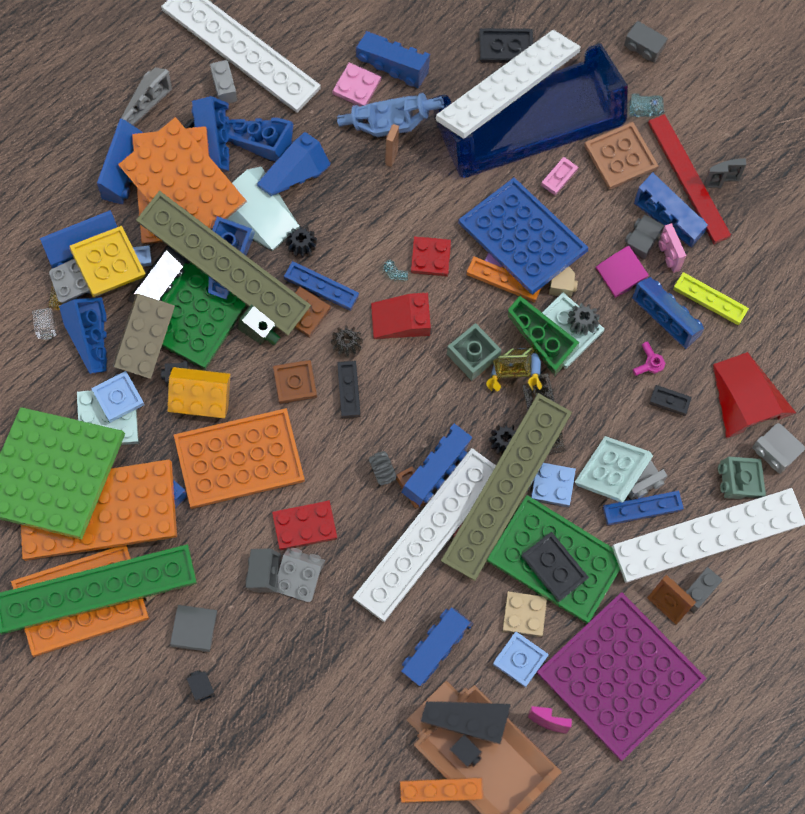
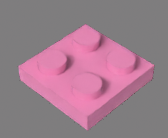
(356, 85)
(672, 248)

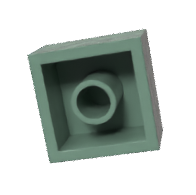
(473, 351)

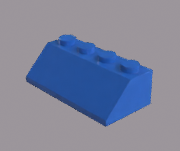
(113, 181)
(57, 244)
(667, 312)

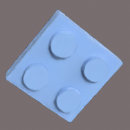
(117, 396)
(554, 485)
(520, 659)

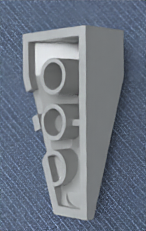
(149, 92)

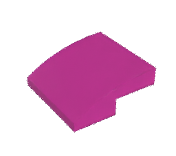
(622, 271)
(543, 717)

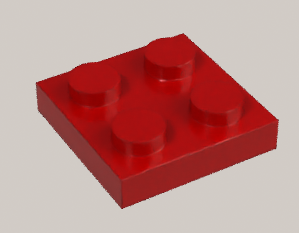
(431, 256)

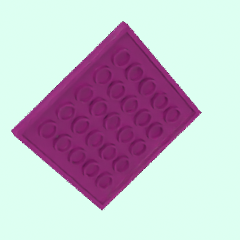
(621, 676)

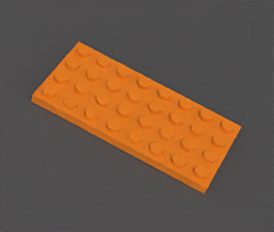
(132, 509)

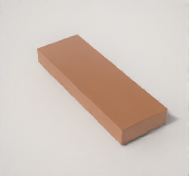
(392, 145)

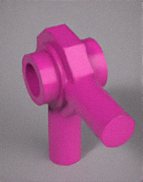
(654, 362)

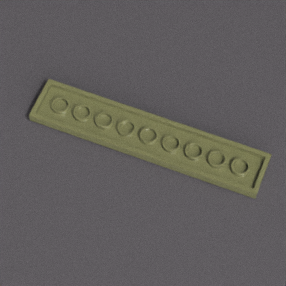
(223, 262)
(506, 487)

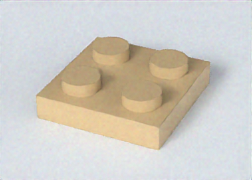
(524, 614)

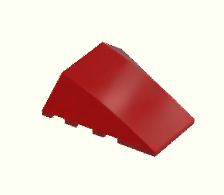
(747, 395)

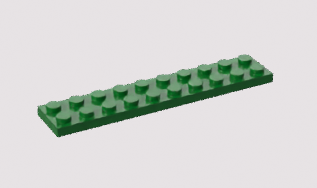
(96, 589)

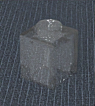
(44, 323)

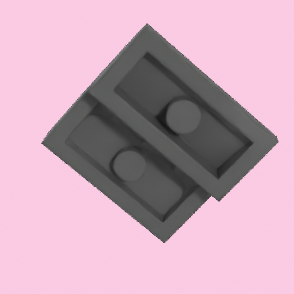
(725, 171)
(193, 628)

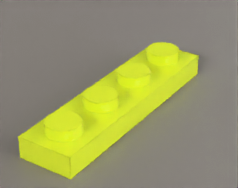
(710, 298)

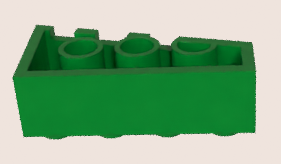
(546, 337)

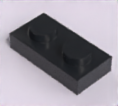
(670, 400)

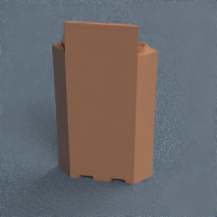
(510, 771)

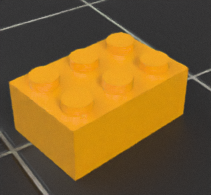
(198, 392)

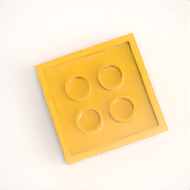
(107, 261)

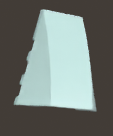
(262, 212)

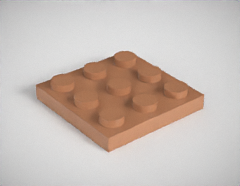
(621, 155)

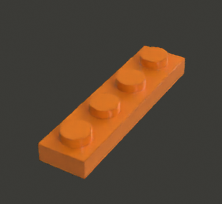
(499, 278)
(441, 789)

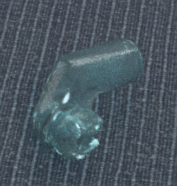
(393, 272)

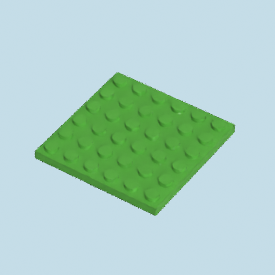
(55, 471)

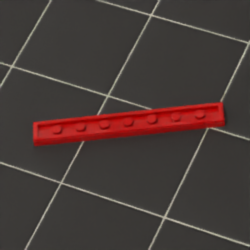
(689, 178)

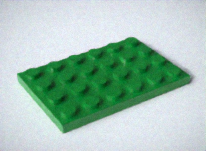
(199, 318)
(595, 557)

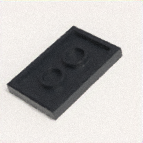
(503, 44)
(554, 567)

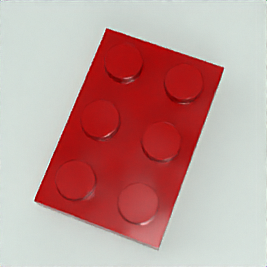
(304, 525)

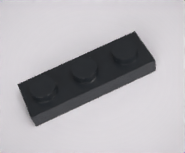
(348, 389)

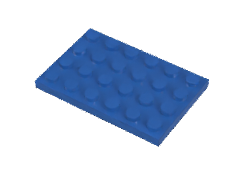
(523, 235)

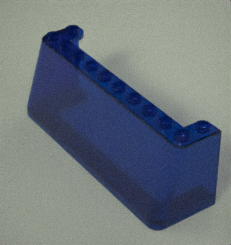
(551, 114)

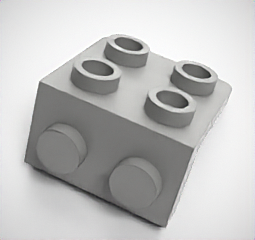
(68, 281)
(778, 447)
(648, 480)
(299, 574)

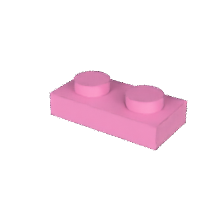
(559, 176)

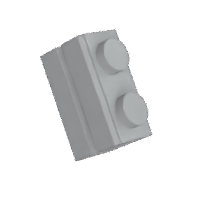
(223, 81)

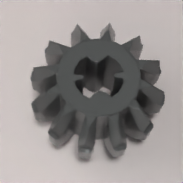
(583, 325)
(382, 468)

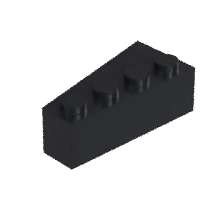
(476, 720)

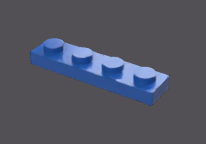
(321, 286)
(643, 508)

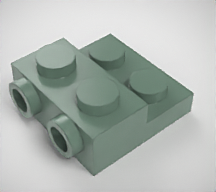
(742, 478)

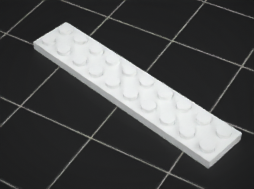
(244, 51)
(507, 84)
(708, 535)
(425, 537)

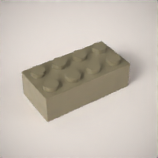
(143, 335)

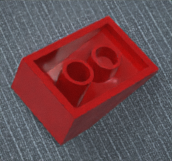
(401, 316)

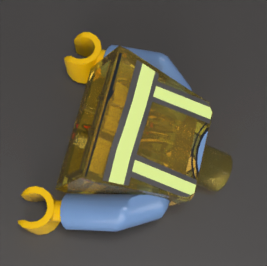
(516, 363)

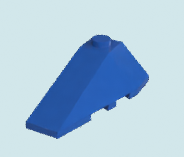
(261, 136)
(299, 162)
(237, 236)

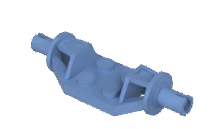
(389, 112)

